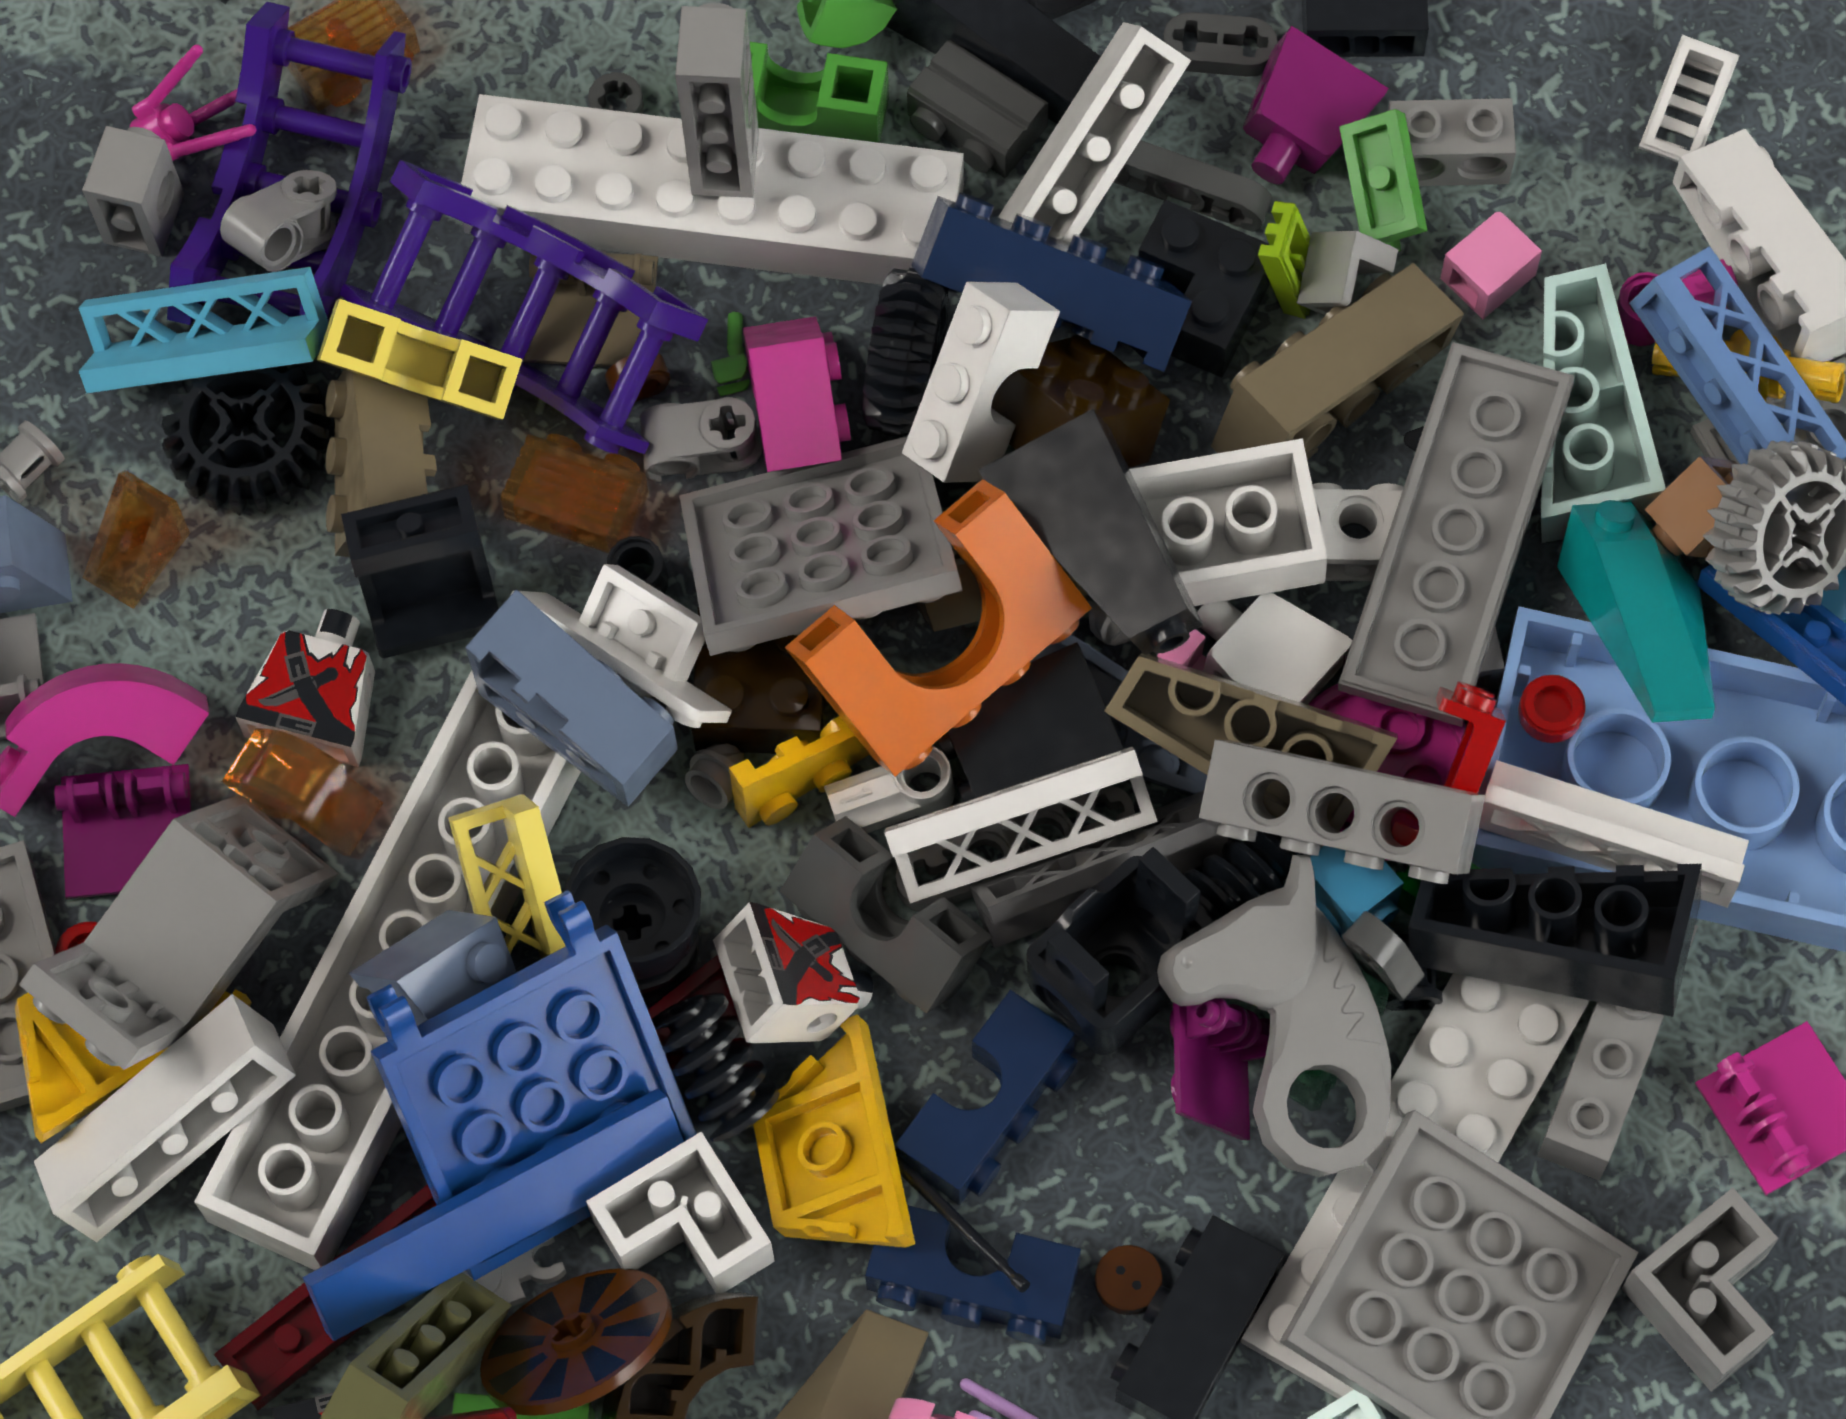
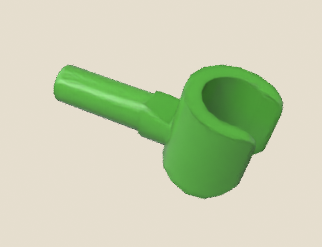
(735, 365)

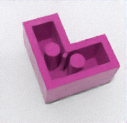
(793, 393)

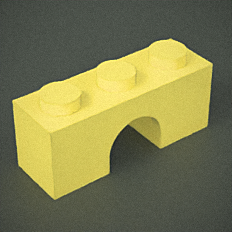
(419, 359)

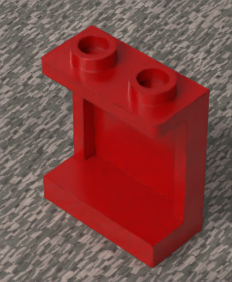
(1474, 750)

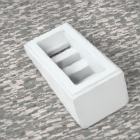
(1705, 59)

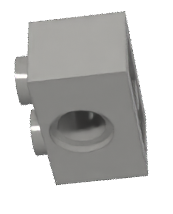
(133, 190)

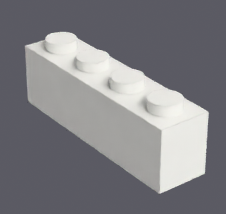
(1098, 132)
(164, 1118)

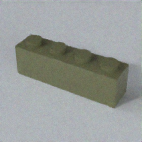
(421, 1354)

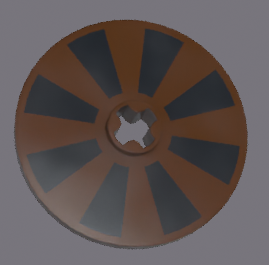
(576, 1341)

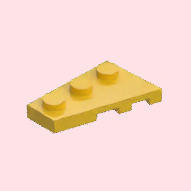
(797, 768)

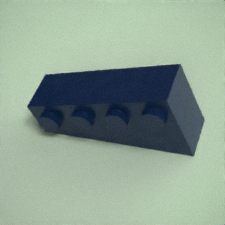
(1093, 292)

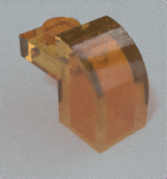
(305, 785)

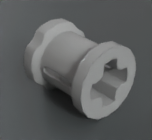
(26, 460)

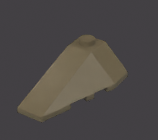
(861, 1372)

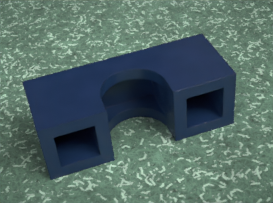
(958, 1146)
(928, 1277)

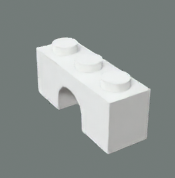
(990, 337)

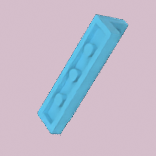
(204, 352)

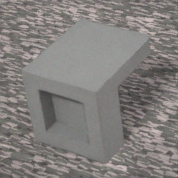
(1333, 267)

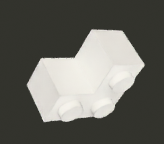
(686, 1200)

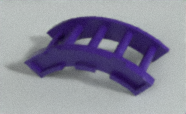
(241, 171)
(557, 257)

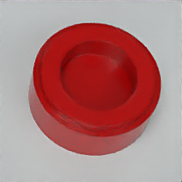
(1551, 708)

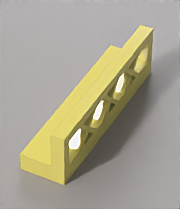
(533, 863)

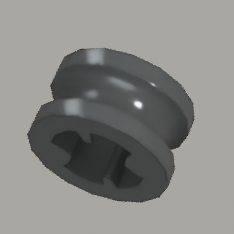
(618, 83)

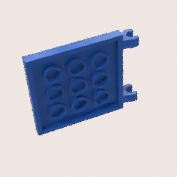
(523, 1064)

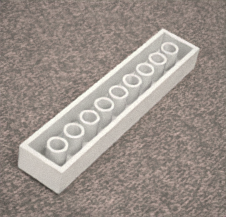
(314, 1146)

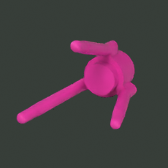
(174, 121)

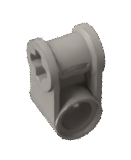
(282, 220)
(694, 438)

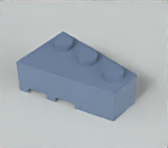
(570, 699)
(441, 963)

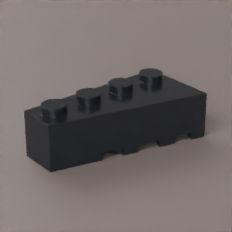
(1563, 931)

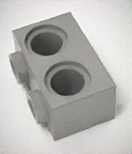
(1461, 140)

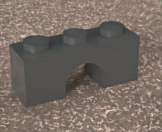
(841, 888)

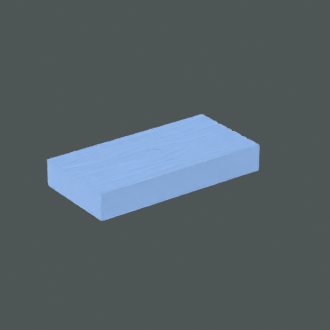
(1755, 770)

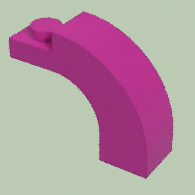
(92, 703)

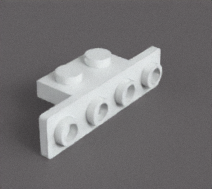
(642, 639)

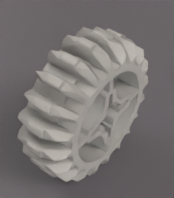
(1781, 528)

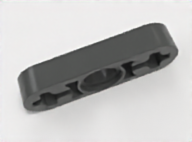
(1205, 186)

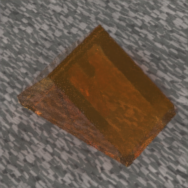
(135, 539)

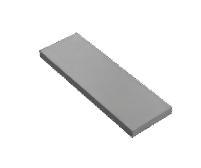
(1456, 530)

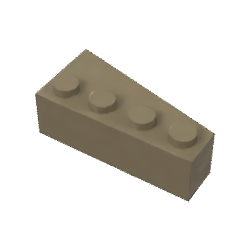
(1339, 365)
(1192, 709)

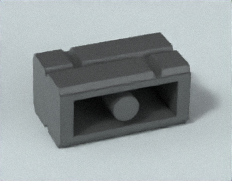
(975, 110)

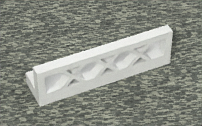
(1013, 802)
(1608, 830)

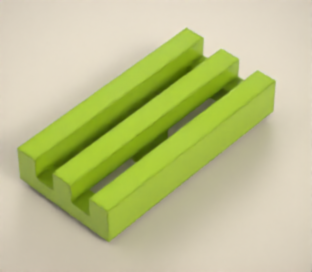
(1286, 256)

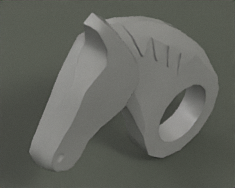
(1320, 1007)

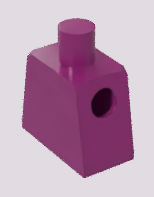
(1303, 103)

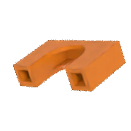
(1024, 610)

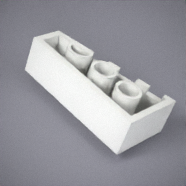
(1771, 242)

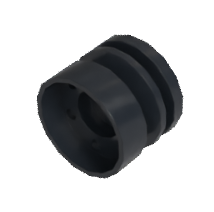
(647, 889)

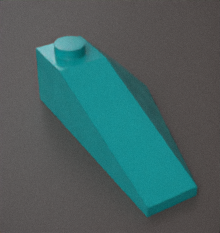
(1641, 608)

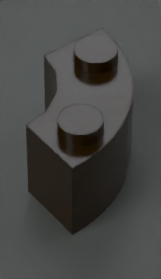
(701, 1343)

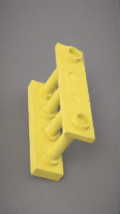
(210, 1390)

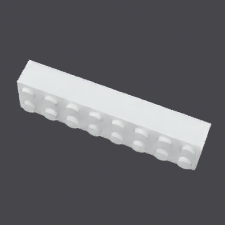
(626, 189)

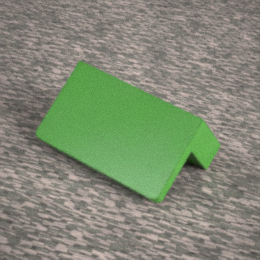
(1383, 177)

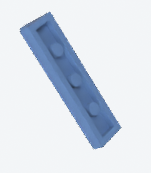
(1718, 375)

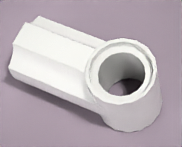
(880, 799)

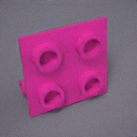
(1780, 1106)

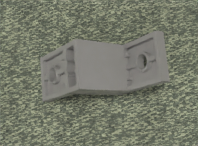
(178, 931)

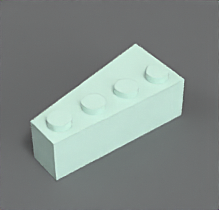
(1604, 435)

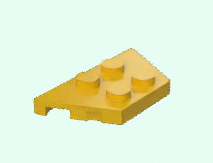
(63, 1074)
(833, 1151)

